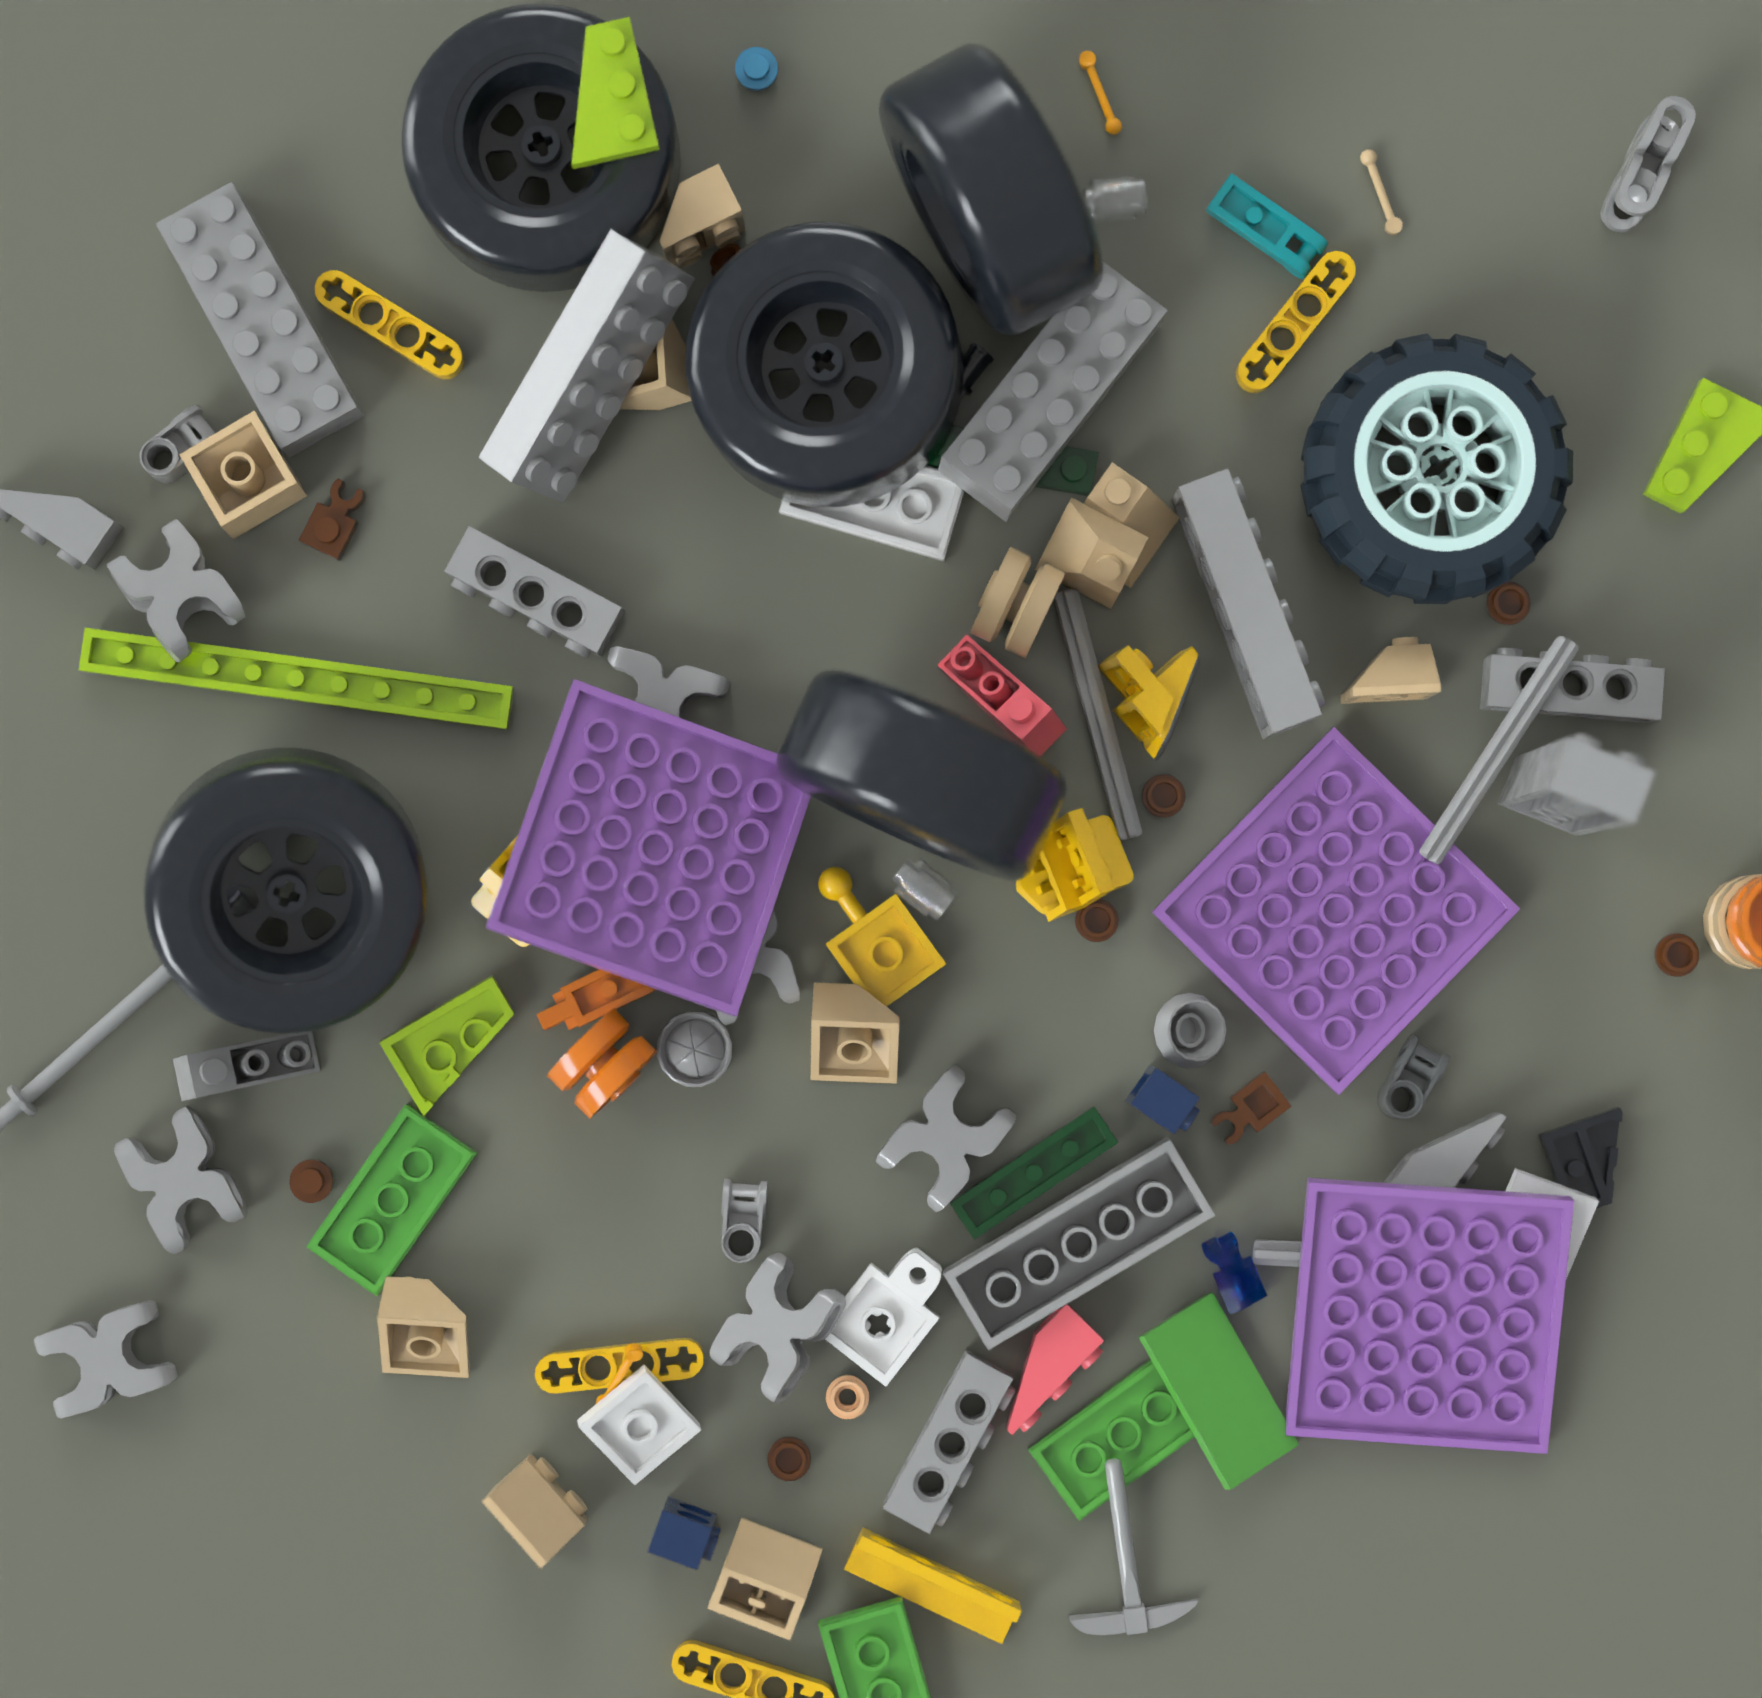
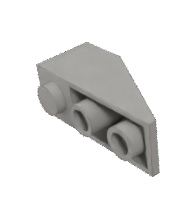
(64, 520)
(245, 1065)
(1449, 1157)

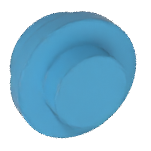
(756, 68)

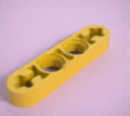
(1293, 320)
(387, 328)
(616, 1355)
(755, 1670)

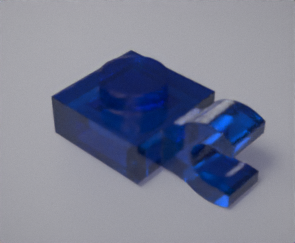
(1237, 1276)

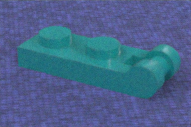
(1266, 225)

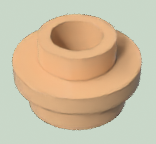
(852, 1410)

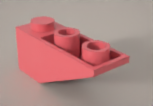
(1002, 696)
(1053, 1355)

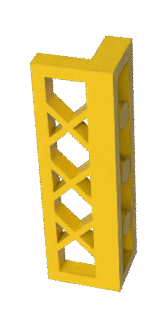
(932, 1585)

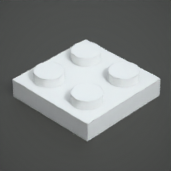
(639, 1425)

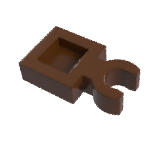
(330, 527)
(1256, 1104)

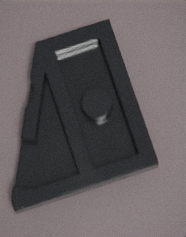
(1585, 1154)

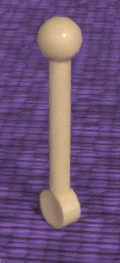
(1393, 224)

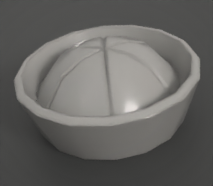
(1181, 1040)
(694, 1049)

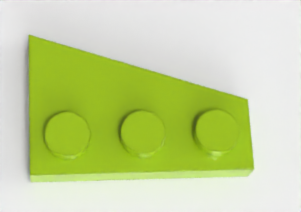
(613, 98)
(1704, 445)
(445, 1040)

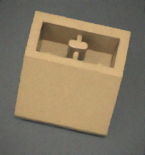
(701, 217)
(765, 1578)

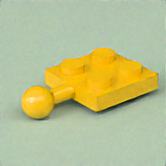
(881, 949)

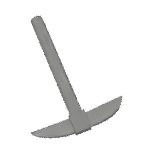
(1135, 1616)

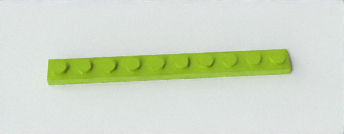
(299, 679)

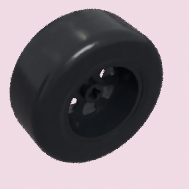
(449, 135)
(991, 188)
(789, 281)
(922, 774)
(307, 979)

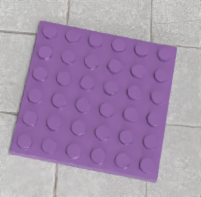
(651, 849)
(1333, 912)
(1428, 1315)

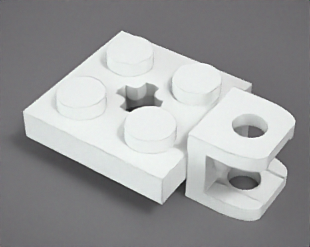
(899, 1298)

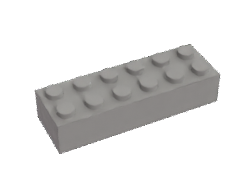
(260, 319)
(586, 367)
(1051, 394)
(1247, 604)
(1577, 786)
(1078, 1243)

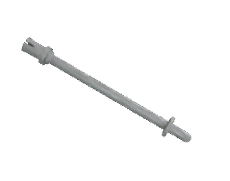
(23, 1099)

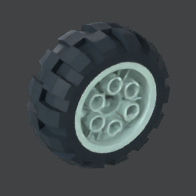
(1397, 546)

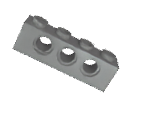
(479, 552)
(1641, 683)
(970, 1376)

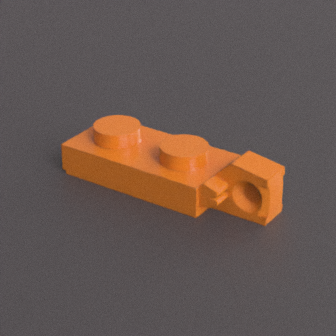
(591, 999)

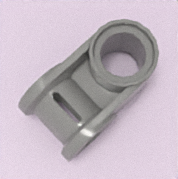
(176, 439)
(743, 1215)

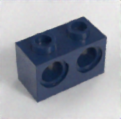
(1164, 1100)
(684, 1534)

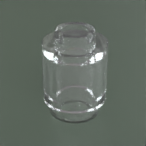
(1116, 198)
(924, 888)

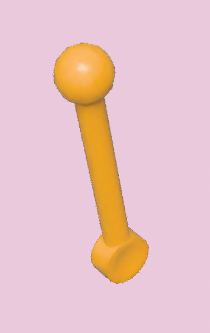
(1087, 61)
(633, 1353)

